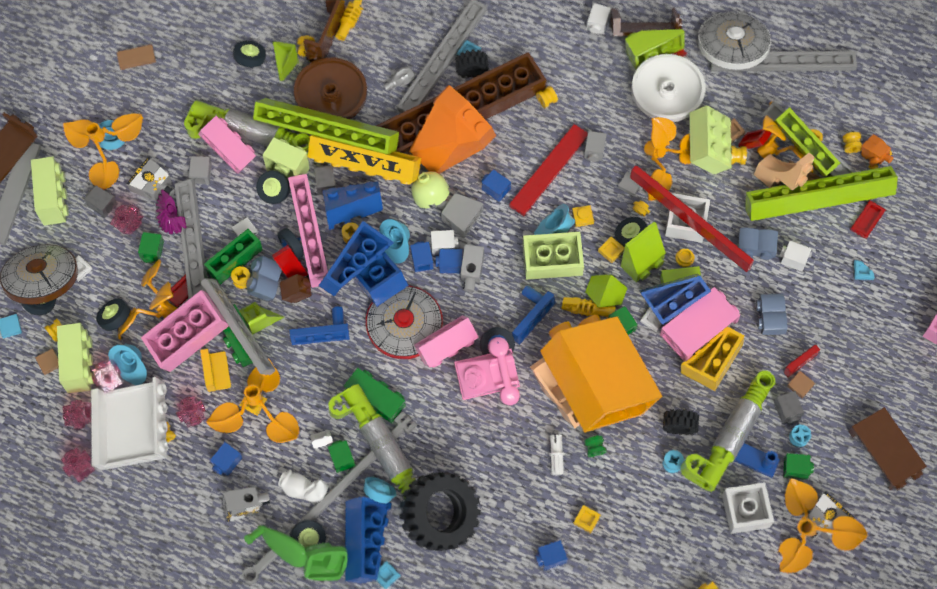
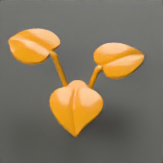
(80, 131)
(662, 132)
(771, 145)
(162, 306)
(227, 416)
(846, 531)

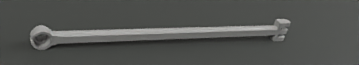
(331, 495)

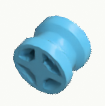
(801, 432)
(671, 465)

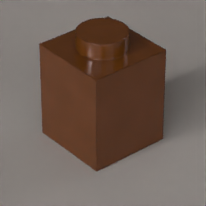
(295, 288)

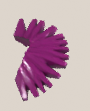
(168, 214)

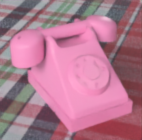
(490, 373)

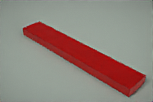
(548, 170)

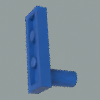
(543, 306)
(334, 332)
(758, 460)

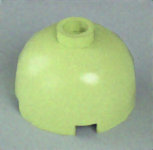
(429, 189)

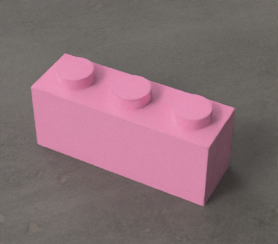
(227, 144)
(446, 341)

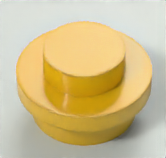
(641, 208)
(684, 257)

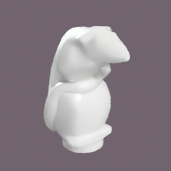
(300, 487)

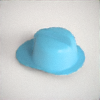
(557, 222)
(400, 236)
(129, 363)

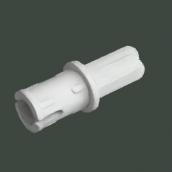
(556, 454)

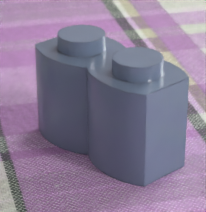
(758, 242)
(264, 278)
(772, 314)

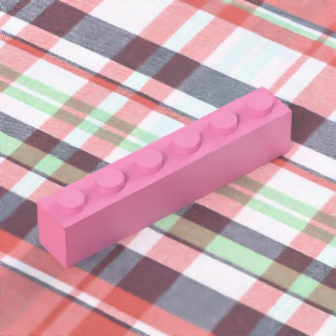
(308, 228)

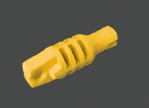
(349, 19)
(585, 307)

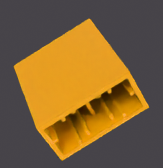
(599, 372)

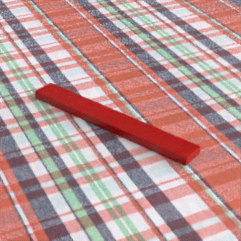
(691, 218)

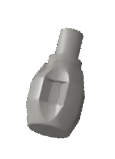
(400, 78)

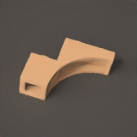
(774, 171)
(553, 391)

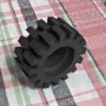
(471, 63)
(681, 422)

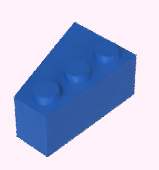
(351, 201)
(675, 296)

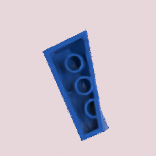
(358, 253)
(364, 538)

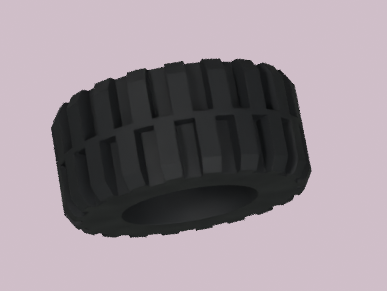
(464, 507)

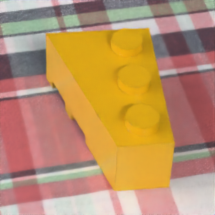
(714, 360)

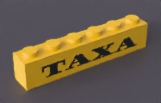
(373, 163)

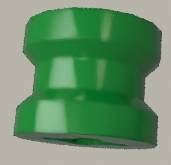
(595, 446)

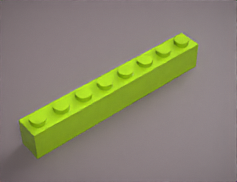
(326, 125)
(821, 193)

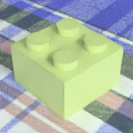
(286, 158)

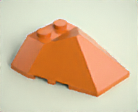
(451, 132)

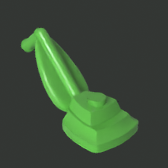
(318, 561)

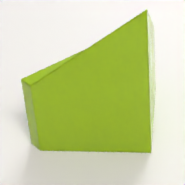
(286, 58)
(605, 290)
(258, 317)

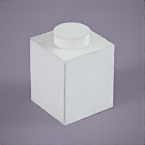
(598, 18)
(443, 240)
(795, 255)

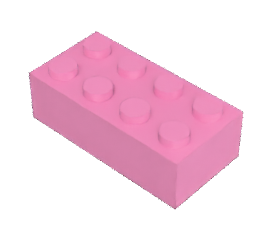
(184, 331)

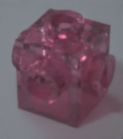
(127, 219)
(107, 382)
(77, 414)
(191, 417)
(77, 464)

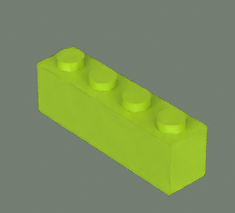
(806, 141)

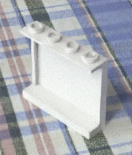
(129, 425)

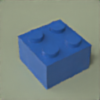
(381, 279)

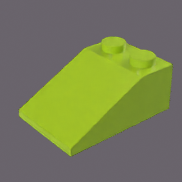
(651, 43)
(643, 253)

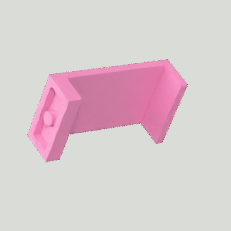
(699, 324)

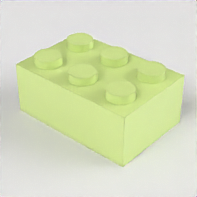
(710, 140)
(49, 191)
(553, 255)
(74, 358)

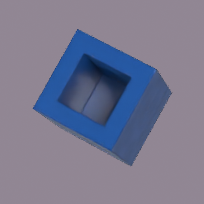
(496, 185)
(421, 256)
(450, 260)
(225, 460)
(551, 555)

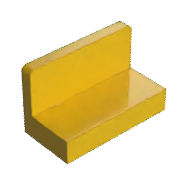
(215, 370)

